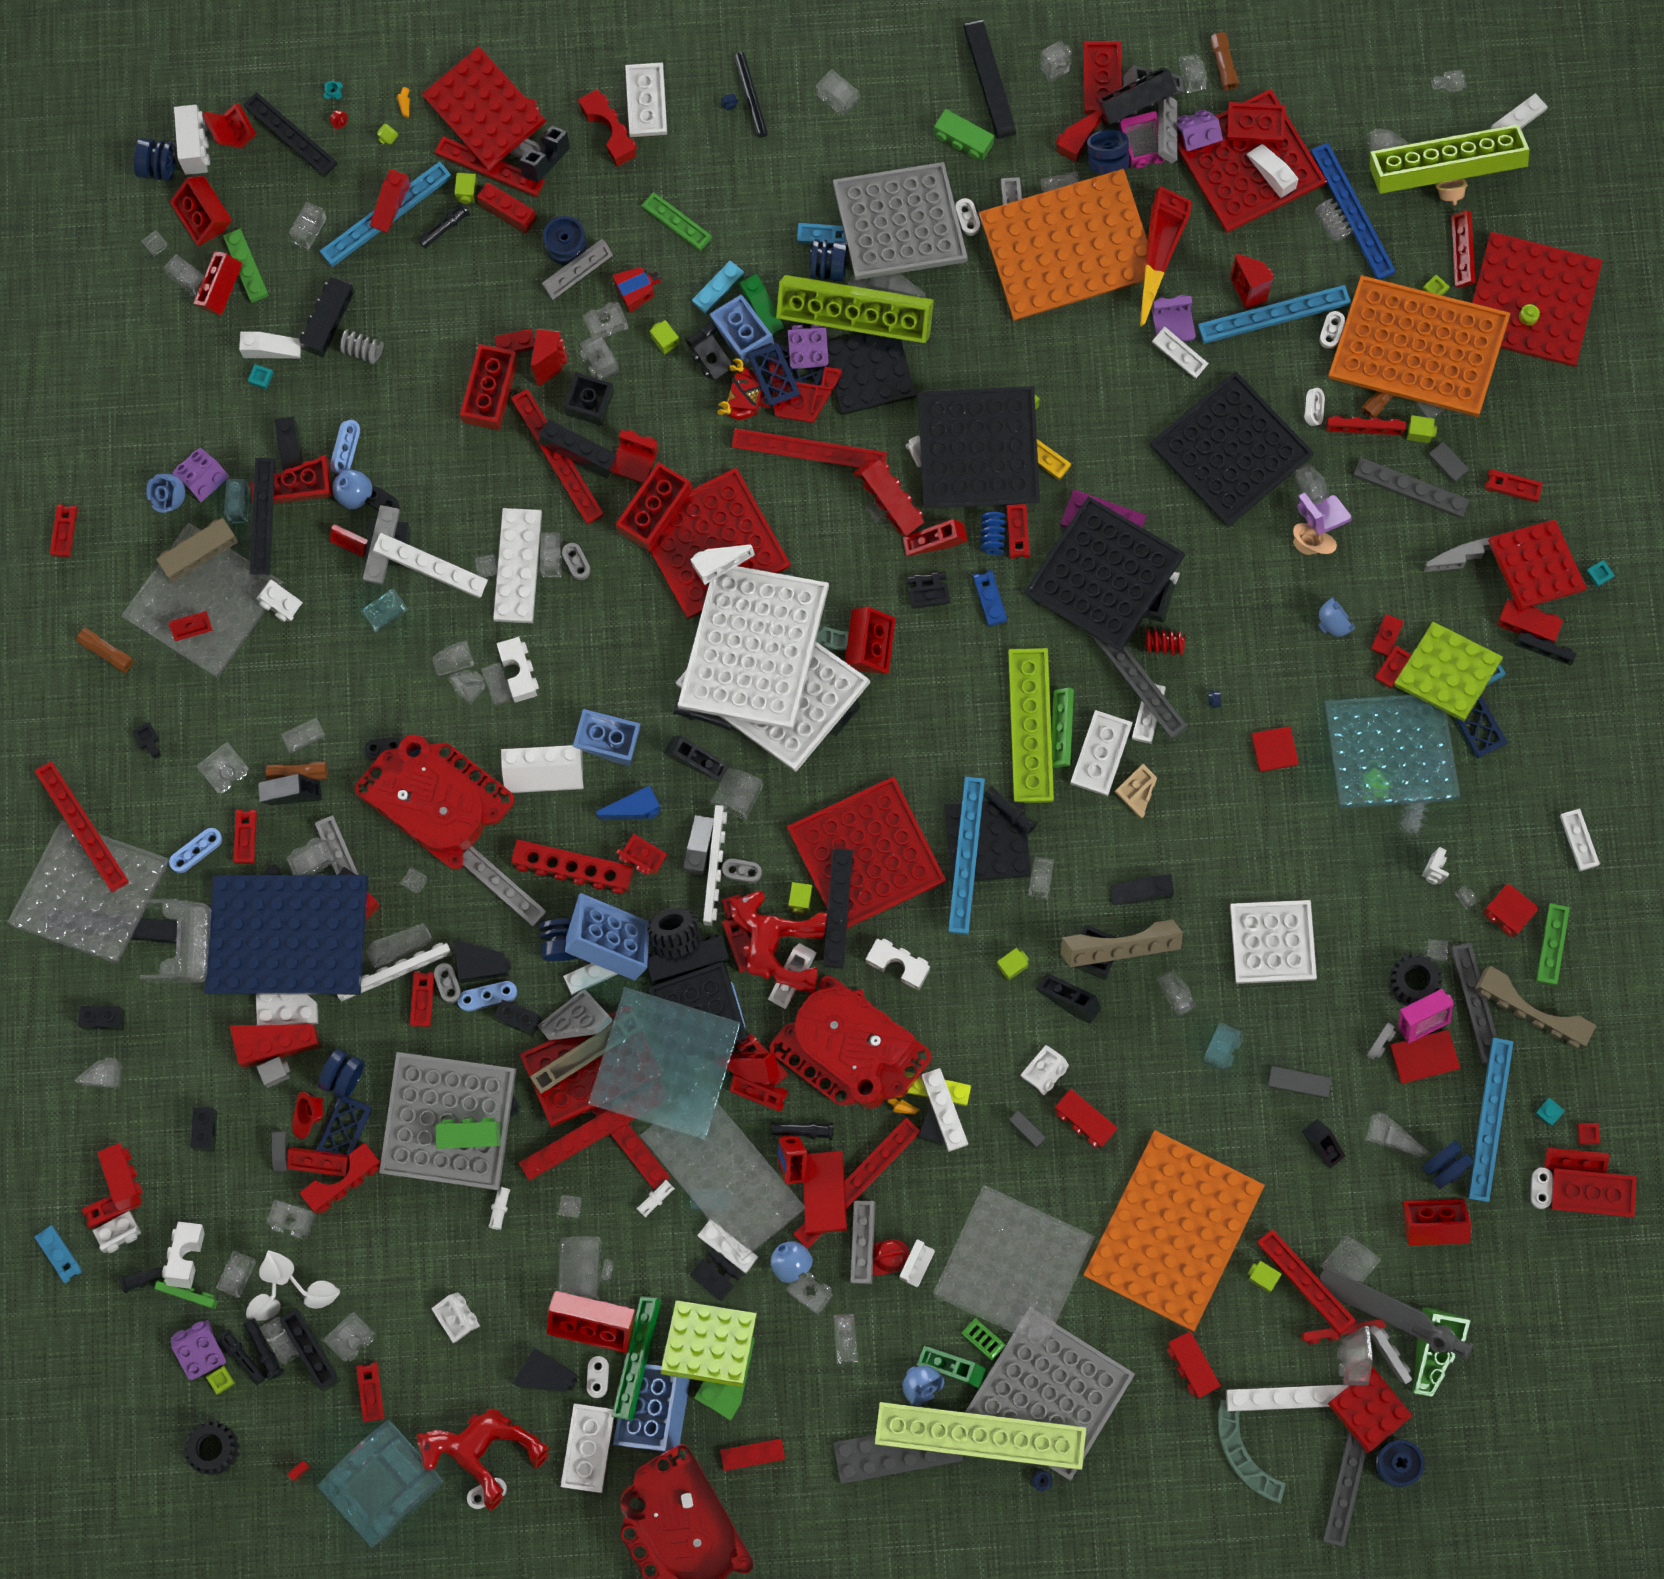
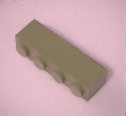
(197, 550)

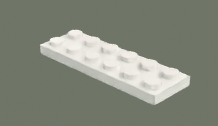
(517, 565)

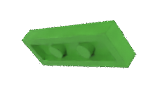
(188, 1294)

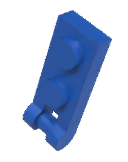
(990, 598)

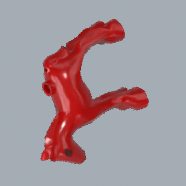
(765, 939)
(473, 1443)

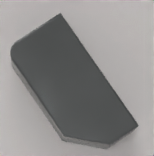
(1027, 1129)
(279, 1151)

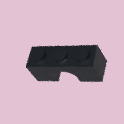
(538, 164)

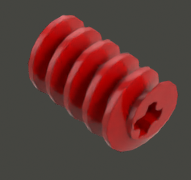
(1164, 642)

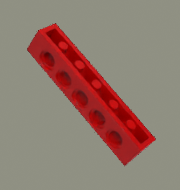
(524, 850)

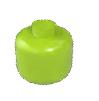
(387, 134)
(1529, 314)

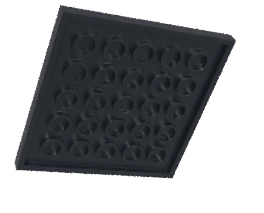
(978, 447)
(1231, 449)
(1104, 573)

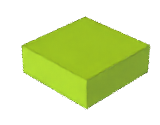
(1436, 286)
(220, 1380)

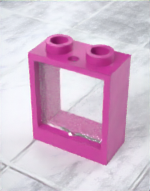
(1143, 139)
(1425, 1015)

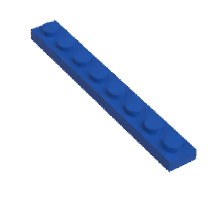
(1352, 209)

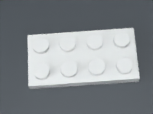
(646, 99)
(1101, 753)
(587, 1448)

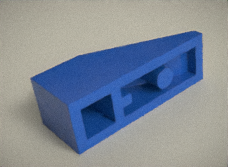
(635, 806)

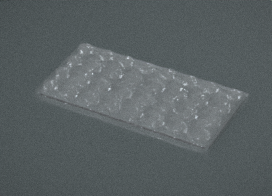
(727, 1181)

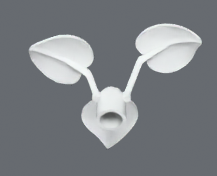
(278, 1270)

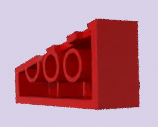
(303, 482)
(890, 496)
(266, 1042)

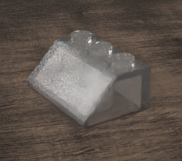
(580, 1266)

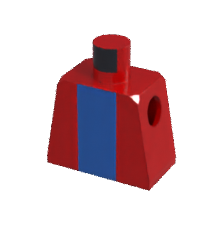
(635, 287)
(792, 1151)

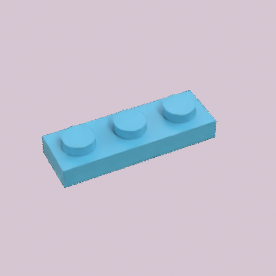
(718, 287)

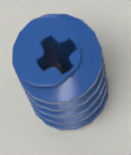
(990, 533)

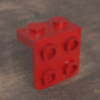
(230, 128)
(635, 456)
(643, 854)
(1510, 910)

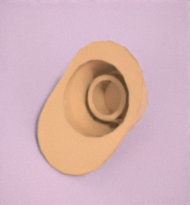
(1452, 190)
(1310, 543)

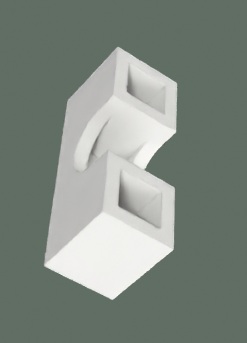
(513, 653)
(884, 954)
(185, 1238)

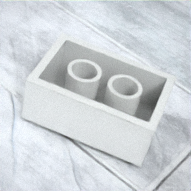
(191, 139)

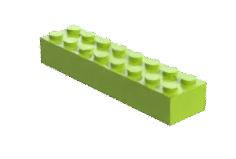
(1449, 159)
(854, 309)

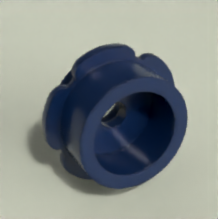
(729, 101)
(1214, 698)
(1047, 1480)

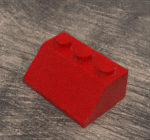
(200, 210)
(1251, 280)
(548, 355)
(870, 640)
(1436, 1222)

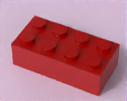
(489, 387)
(653, 506)
(590, 1321)

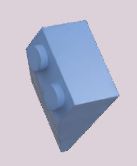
(741, 328)
(607, 737)

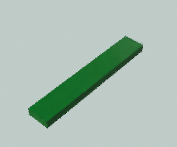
(636, 1358)

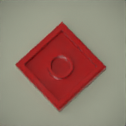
(1274, 749)

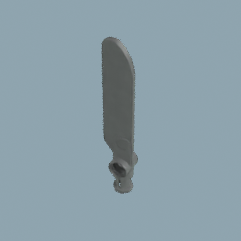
(1395, 1313)

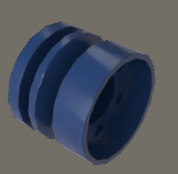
(154, 159)
(828, 260)
(555, 932)

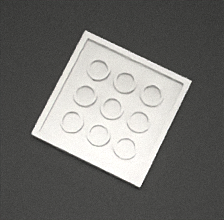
(1273, 941)

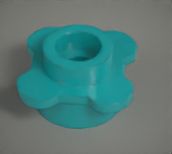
(337, 86)

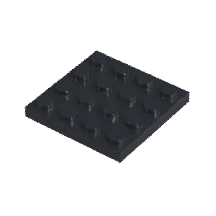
(872, 372)
(1001, 845)
(706, 991)

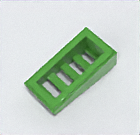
(1000, 1345)

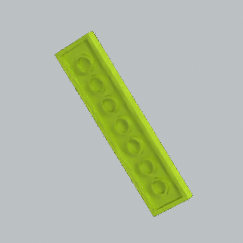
(1031, 725)

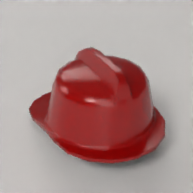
(307, 1112)
(889, 1256)

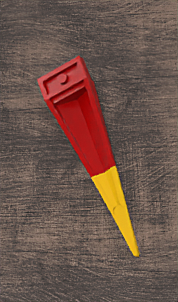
(1167, 223)

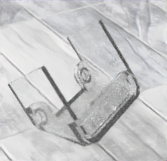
(191, 942)

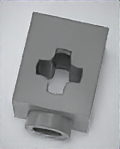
(274, 1071)

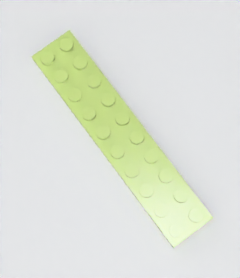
(980, 1436)

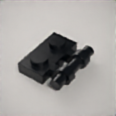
(930, 595)
(711, 1279)

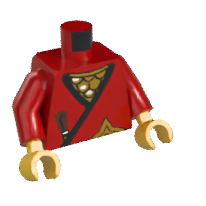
(745, 394)

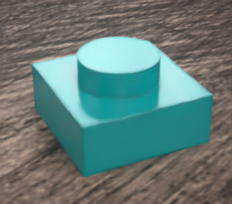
(260, 376)
(1600, 573)
(1549, 1112)

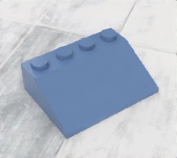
(608, 937)
(657, 1414)

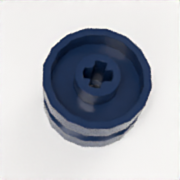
(1108, 151)
(564, 239)
(341, 1074)
(1447, 1165)
(1411, 1460)

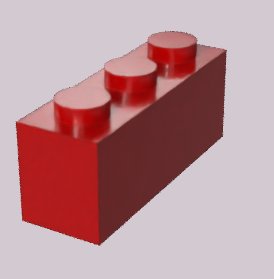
(506, 207)
(218, 283)
(1530, 621)
(1085, 1119)
(120, 1176)
(1192, 1365)

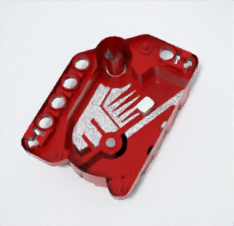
(433, 798)
(837, 1041)
(681, 1523)

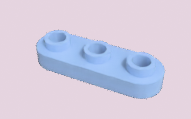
(349, 442)
(186, 852)
(478, 1000)

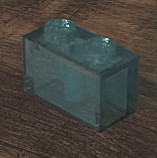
(236, 501)
(384, 610)
(1222, 1046)

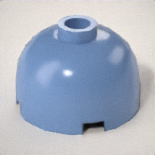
(351, 489)
(165, 492)
(1334, 619)
(790, 1261)
(921, 1383)

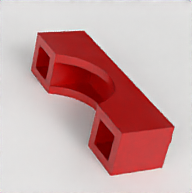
(596, 110)
(362, 1163)

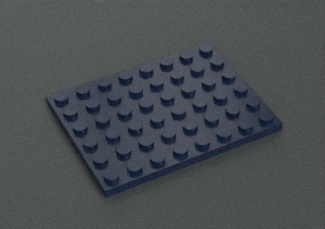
(287, 934)

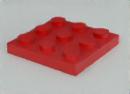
(1370, 1411)

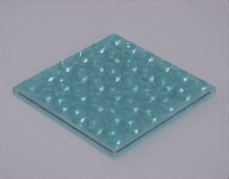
(1390, 751)
(664, 1063)

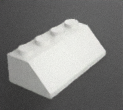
(542, 769)

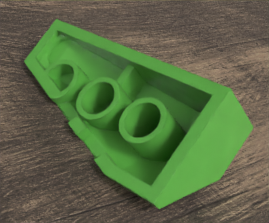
(1430, 1364)
(721, 1397)

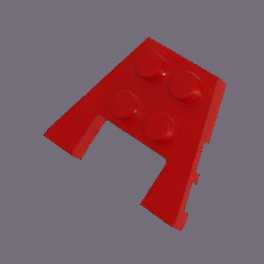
(811, 399)

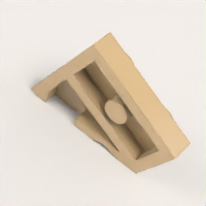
(1137, 790)

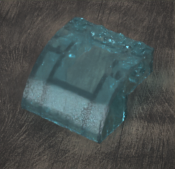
(379, 1483)

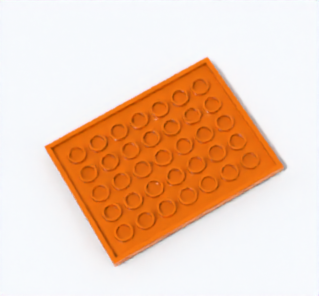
(1067, 244)
(1419, 346)
(1174, 1230)

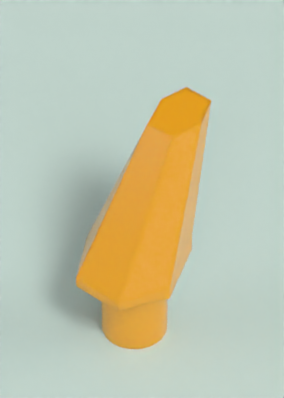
(404, 101)
(903, 1107)

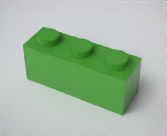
(963, 135)
(468, 1133)

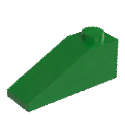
(760, 302)
(952, 1366)

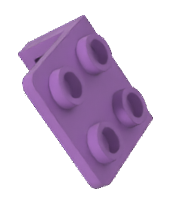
(1199, 129)
(1175, 316)
(808, 346)
(201, 474)
(1325, 515)
(197, 1350)

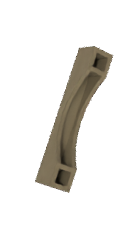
(1086, 950)
(1498, 987)
(571, 1061)

